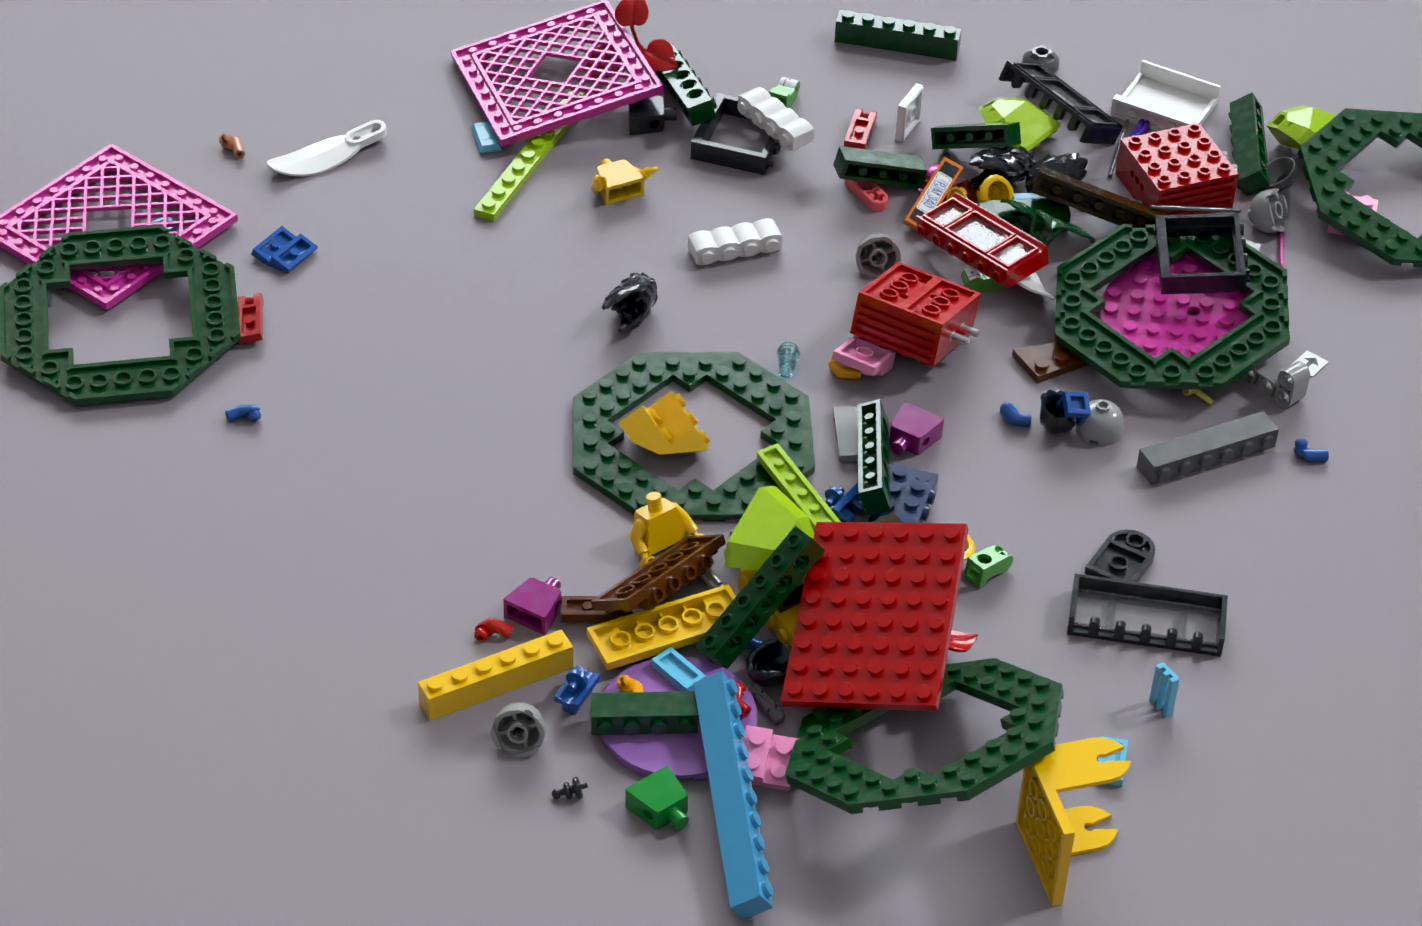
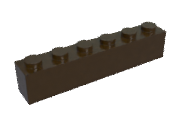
(1093, 199)

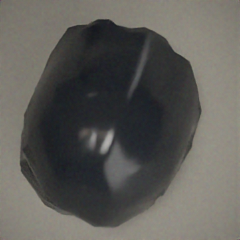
(1051, 417)
(768, 662)

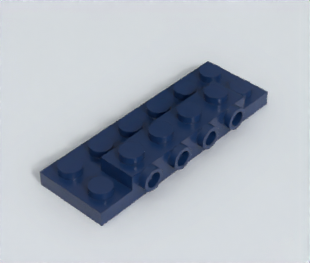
(910, 494)

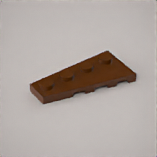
(1047, 361)

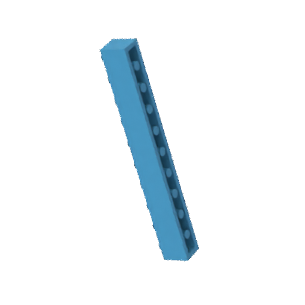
(733, 796)

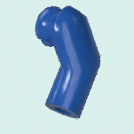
(1310, 454)

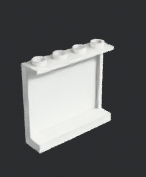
(1165, 98)

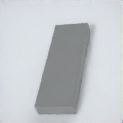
(846, 432)

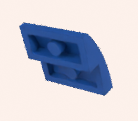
(283, 250)

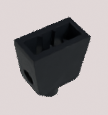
(649, 116)

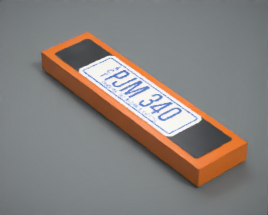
(935, 190)

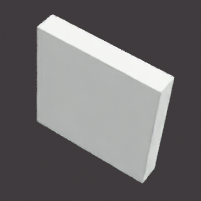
(909, 112)

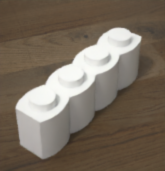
(775, 118)
(734, 241)

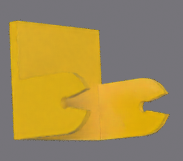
(1056, 832)

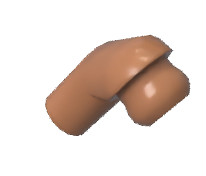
(233, 144)

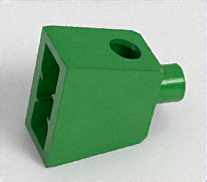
(659, 800)

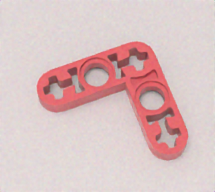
(874, 199)

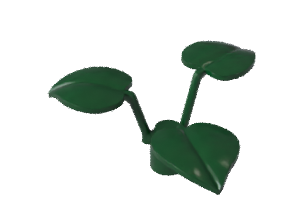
(1051, 223)

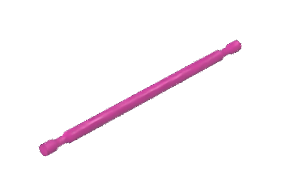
(1281, 249)

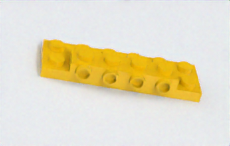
(657, 629)

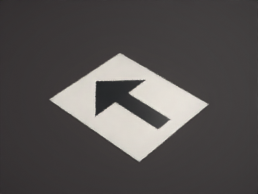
(1312, 361)

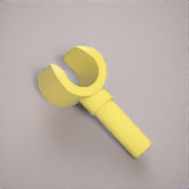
(1199, 393)

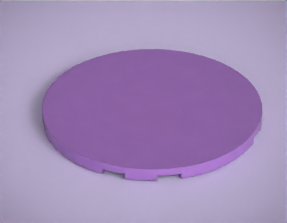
(678, 751)

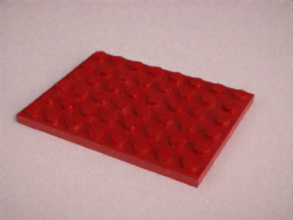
(876, 616)

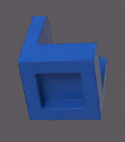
(1075, 406)

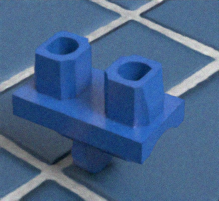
(836, 498)
(576, 689)

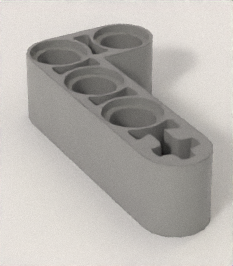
(1280, 384)

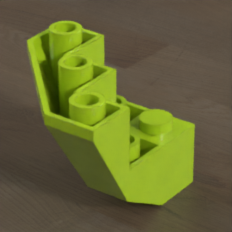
(1034, 122)
(1298, 124)
(763, 528)

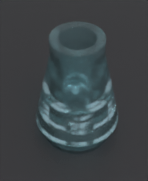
(787, 358)

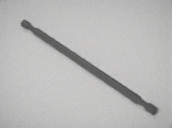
(1117, 150)
(1192, 208)

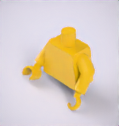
(620, 180)
(659, 526)

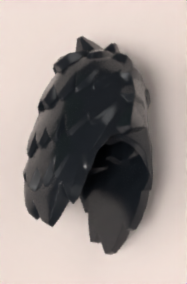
(1008, 162)
(1066, 164)
(632, 300)

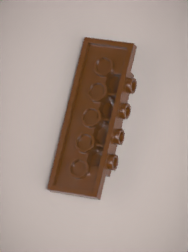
(661, 575)

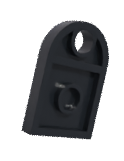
(1120, 558)

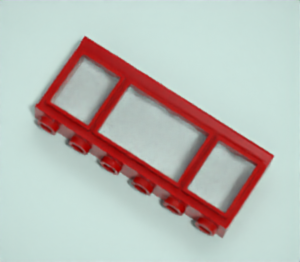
(983, 240)

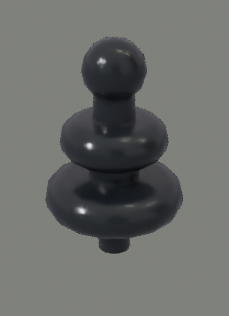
(568, 790)

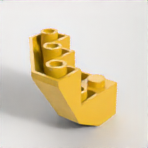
(666, 427)

